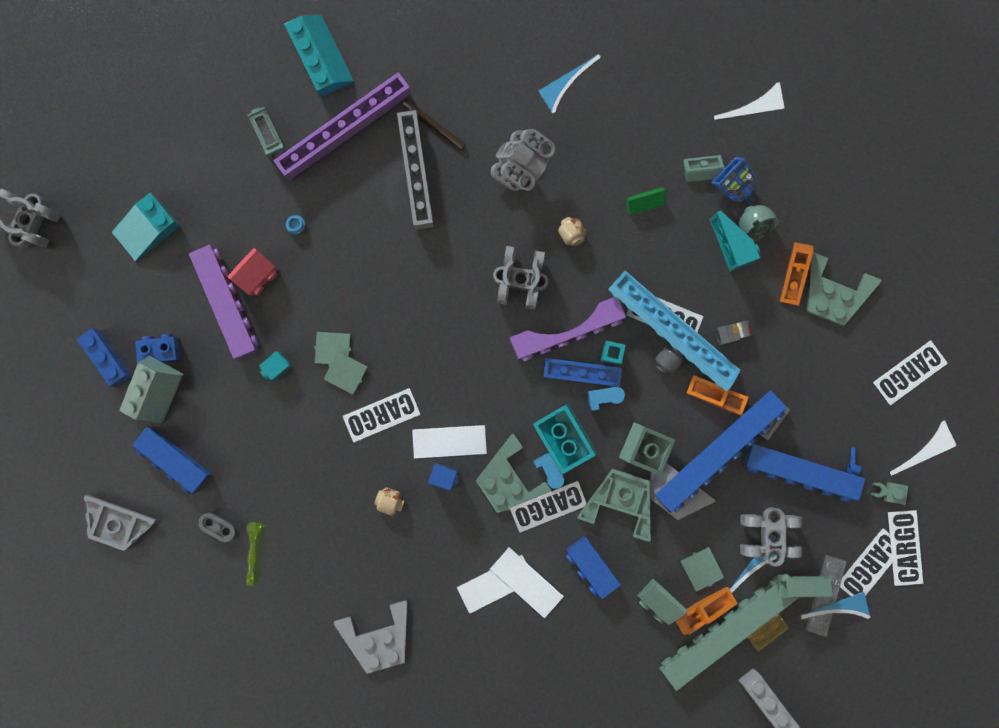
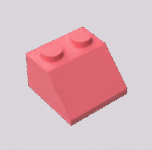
(253, 273)

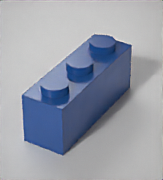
(104, 357)
(592, 568)

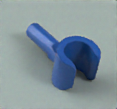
(852, 468)

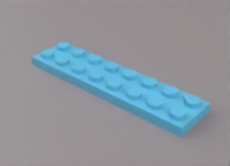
(675, 330)

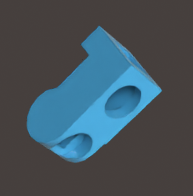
(613, 395)
(554, 476)

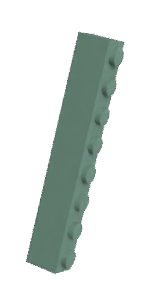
(725, 635)

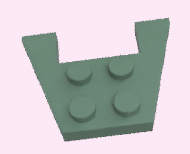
(832, 299)
(501, 482)
(625, 494)

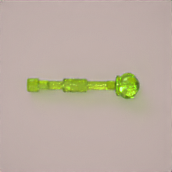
(252, 530)

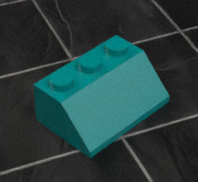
(565, 438)

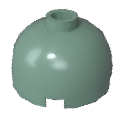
(757, 221)

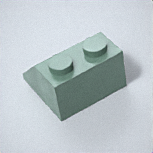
(647, 448)
(661, 602)

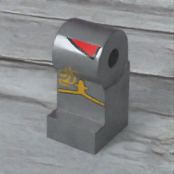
(733, 332)

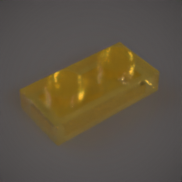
(767, 632)

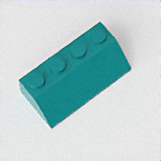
(319, 53)

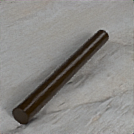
(433, 124)

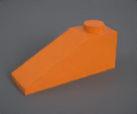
(796, 273)

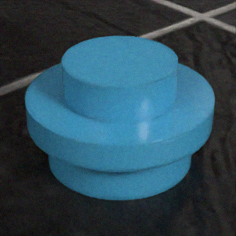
(295, 224)

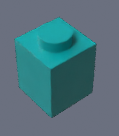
(612, 353)
(275, 366)

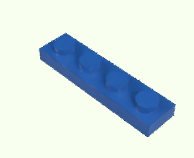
(582, 372)

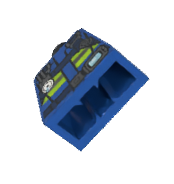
(737, 181)

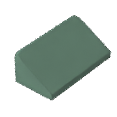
(703, 168)

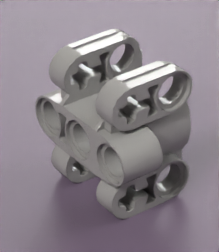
(522, 159)
(27, 209)
(511, 272)
(767, 527)

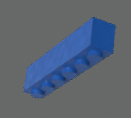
(801, 471)

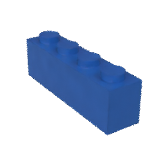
(171, 459)

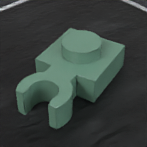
(893, 492)

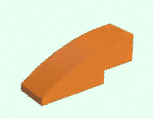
(717, 396)
(706, 610)

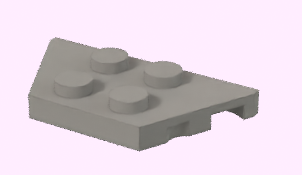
(658, 482)
(114, 524)

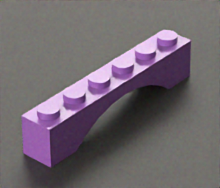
(530, 343)

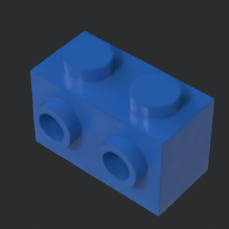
(163, 349)

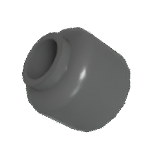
(669, 359)

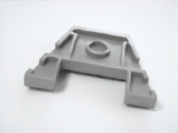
(379, 647)

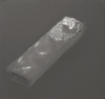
(835, 568)

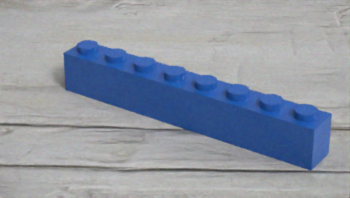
(724, 448)

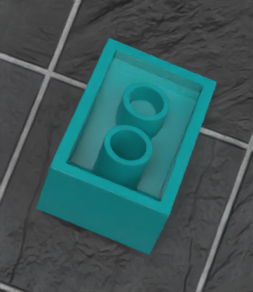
(145, 226)
(735, 243)

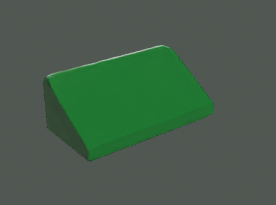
(646, 201)

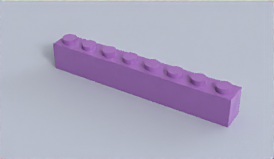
(343, 126)

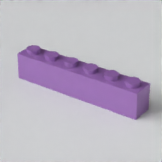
(224, 302)

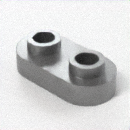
(218, 527)

